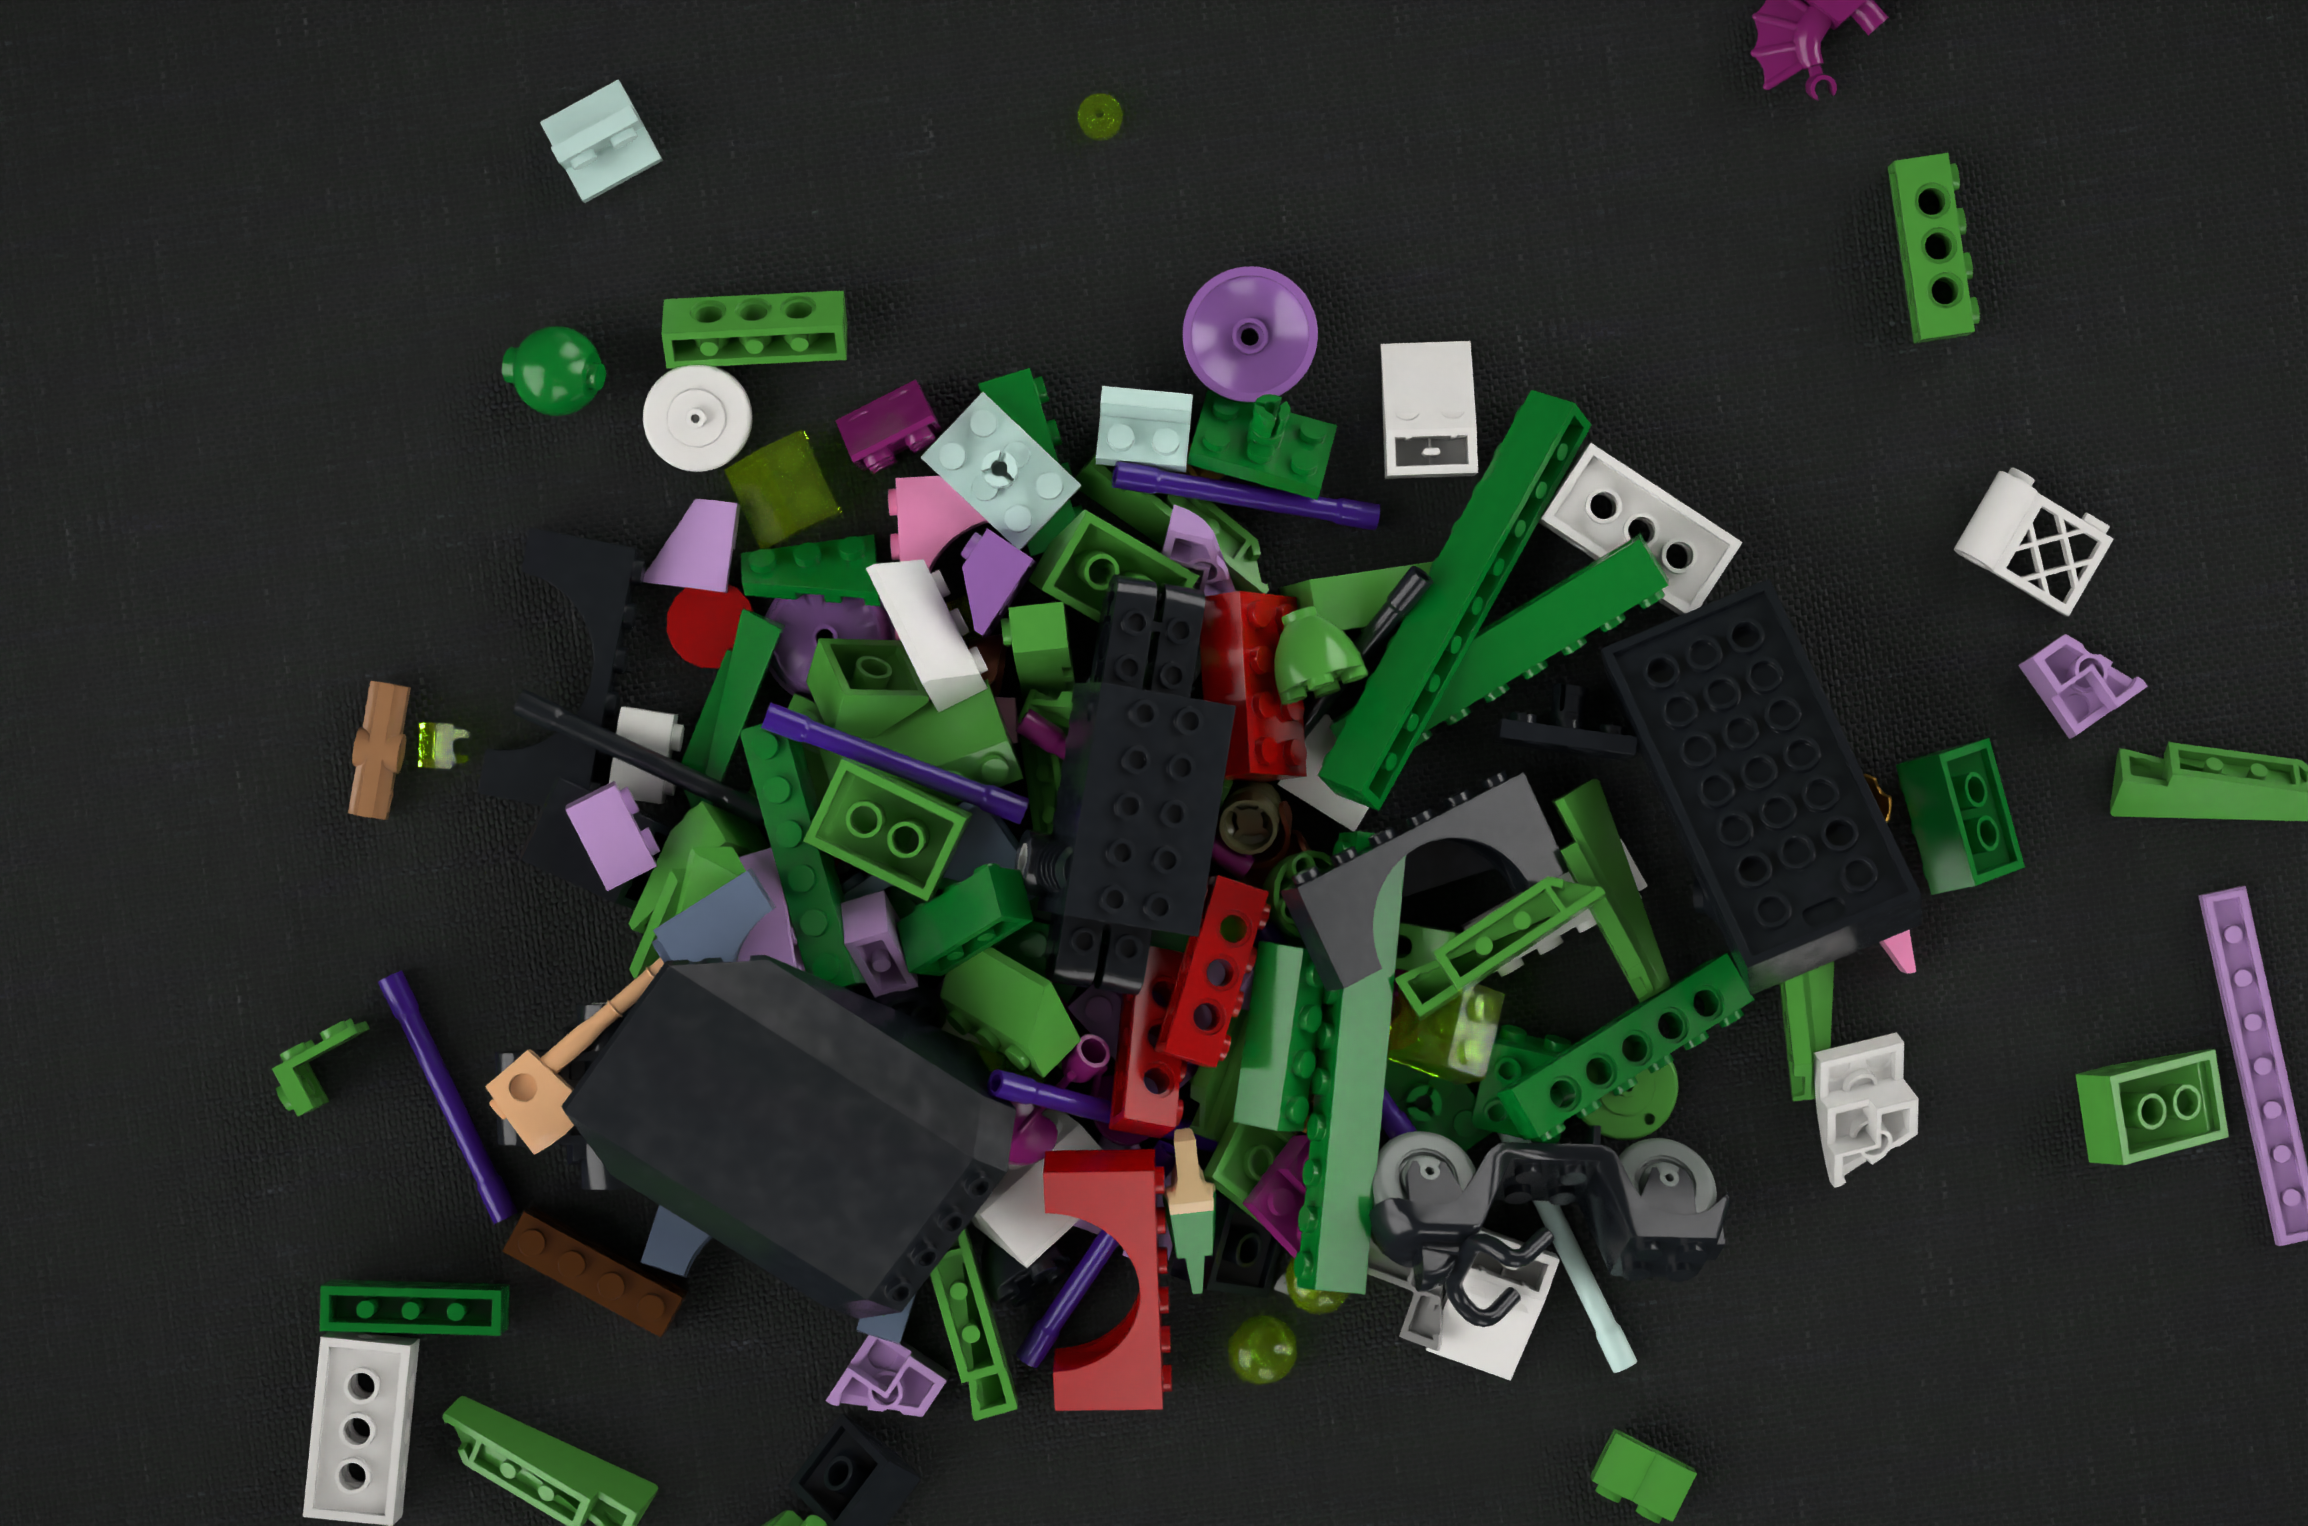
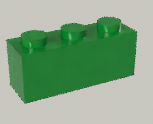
(964, 920)

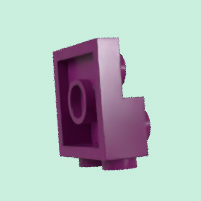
(1281, 1194)

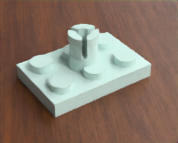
(1001, 471)

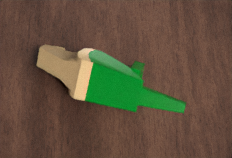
(1190, 1208)

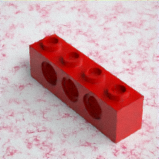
(1179, 1033)
(1133, 1105)

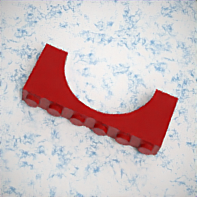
(1119, 1196)

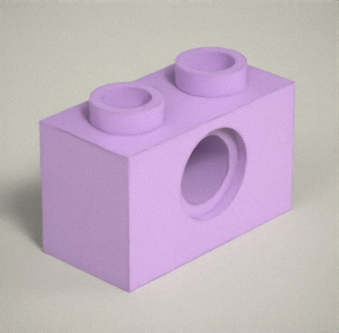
(876, 944)

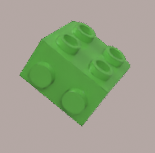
(298, 1083)

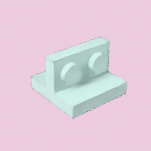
(601, 141)
(1144, 428)

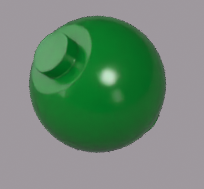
(555, 370)

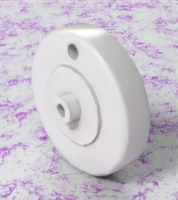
(697, 417)

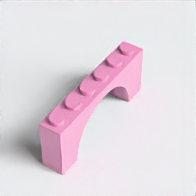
(928, 522)

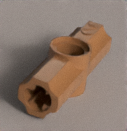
(379, 750)

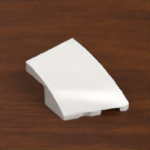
(1862, 1103)

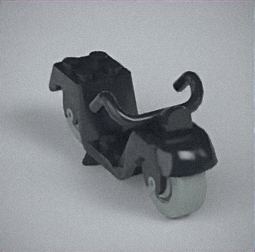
(1645, 1208)

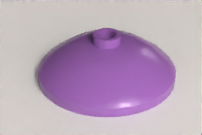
(1255, 301)

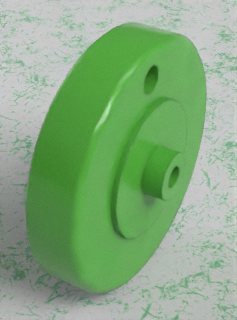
(1638, 1109)

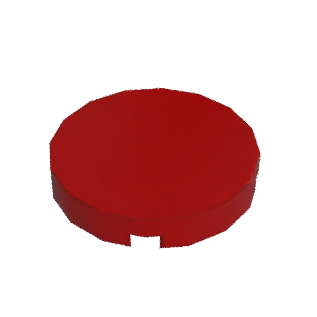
(705, 624)

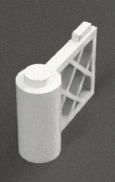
(2007, 517)

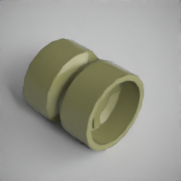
(1250, 817)

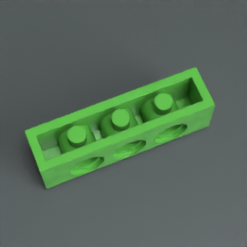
(1928, 317)
(755, 329)

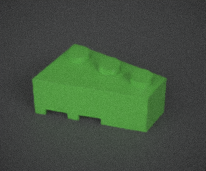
(1352, 598)
(1040, 646)

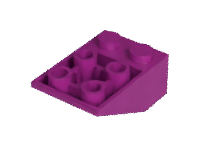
(889, 427)

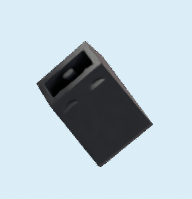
(559, 850)

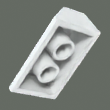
(930, 630)
(1016, 1207)

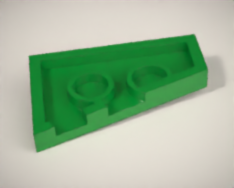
(817, 568)

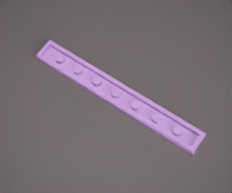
(2258, 1061)

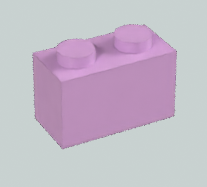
(612, 835)

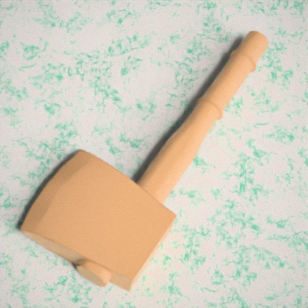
(531, 1088)

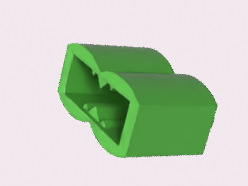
(1642, 1476)

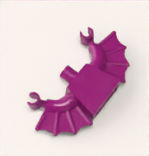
(1793, 32)

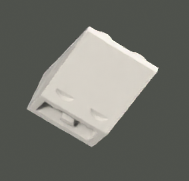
(1428, 410)
(1499, 1346)

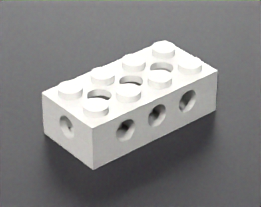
(1636, 498)
(334, 1443)

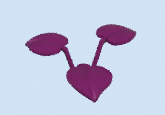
(1036, 1133)

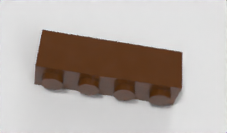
(595, 1271)

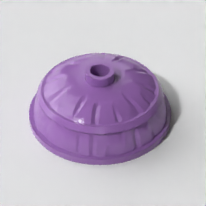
(804, 621)

